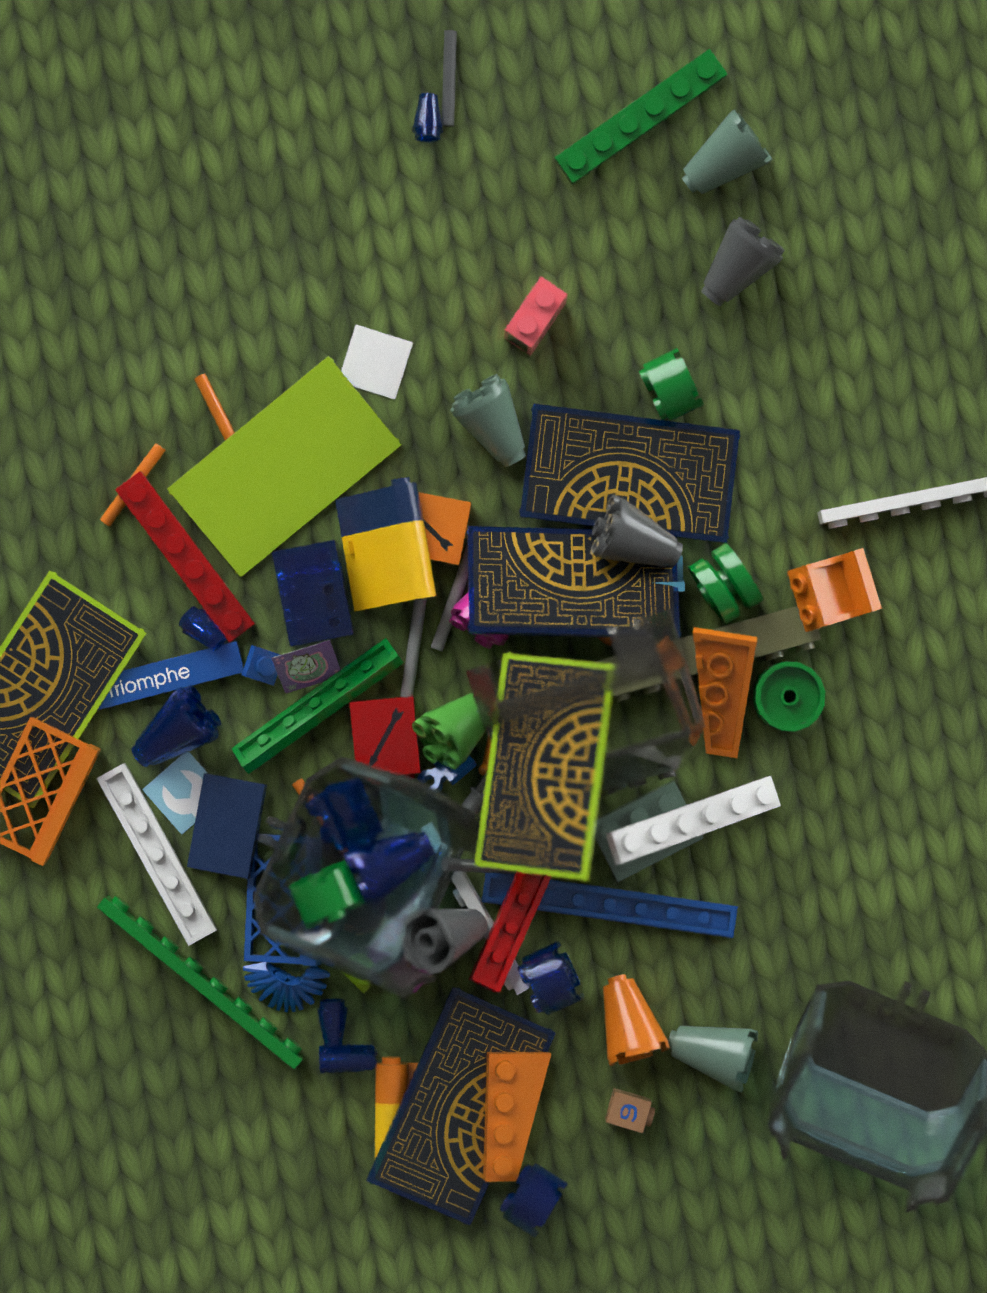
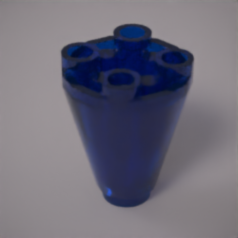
(176, 728)
(388, 863)

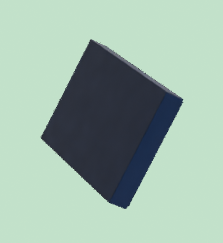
(227, 825)

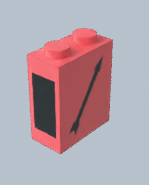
(535, 316)

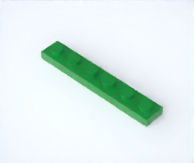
(641, 116)
(317, 705)

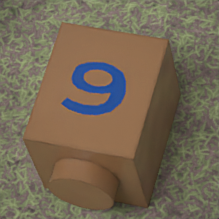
(629, 1110)

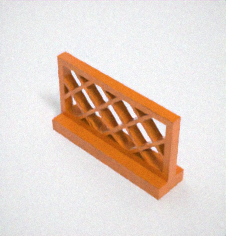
(66, 795)

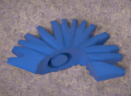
(284, 985)

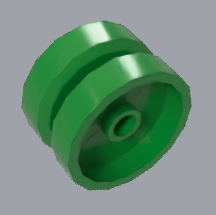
(729, 581)
(770, 690)

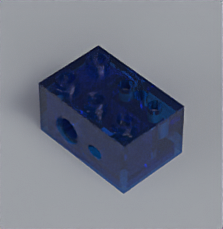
(313, 593)

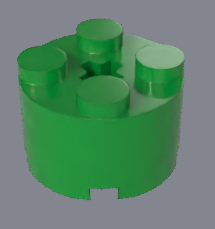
(672, 385)
(326, 894)

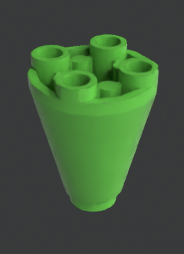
(450, 731)

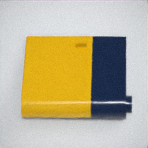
(385, 546)

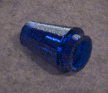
(427, 119)
(201, 627)
(332, 1020)

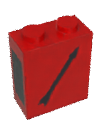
(385, 734)

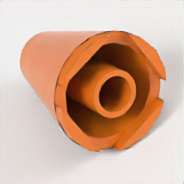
(630, 1023)

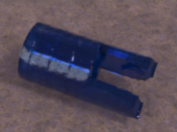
(346, 1058)

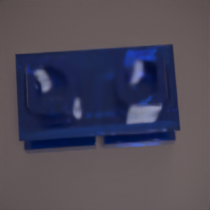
(346, 815)

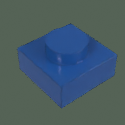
(260, 665)

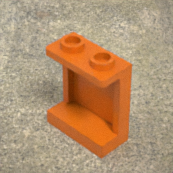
(834, 590)

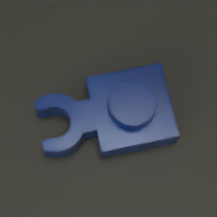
(442, 773)

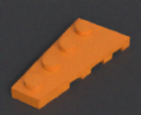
(724, 680)
(511, 1102)

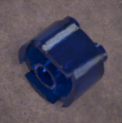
(551, 979)
(533, 1200)

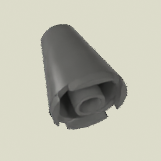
(441, 936)

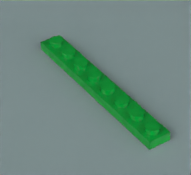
(191, 972)

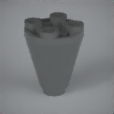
(740, 261)
(633, 537)

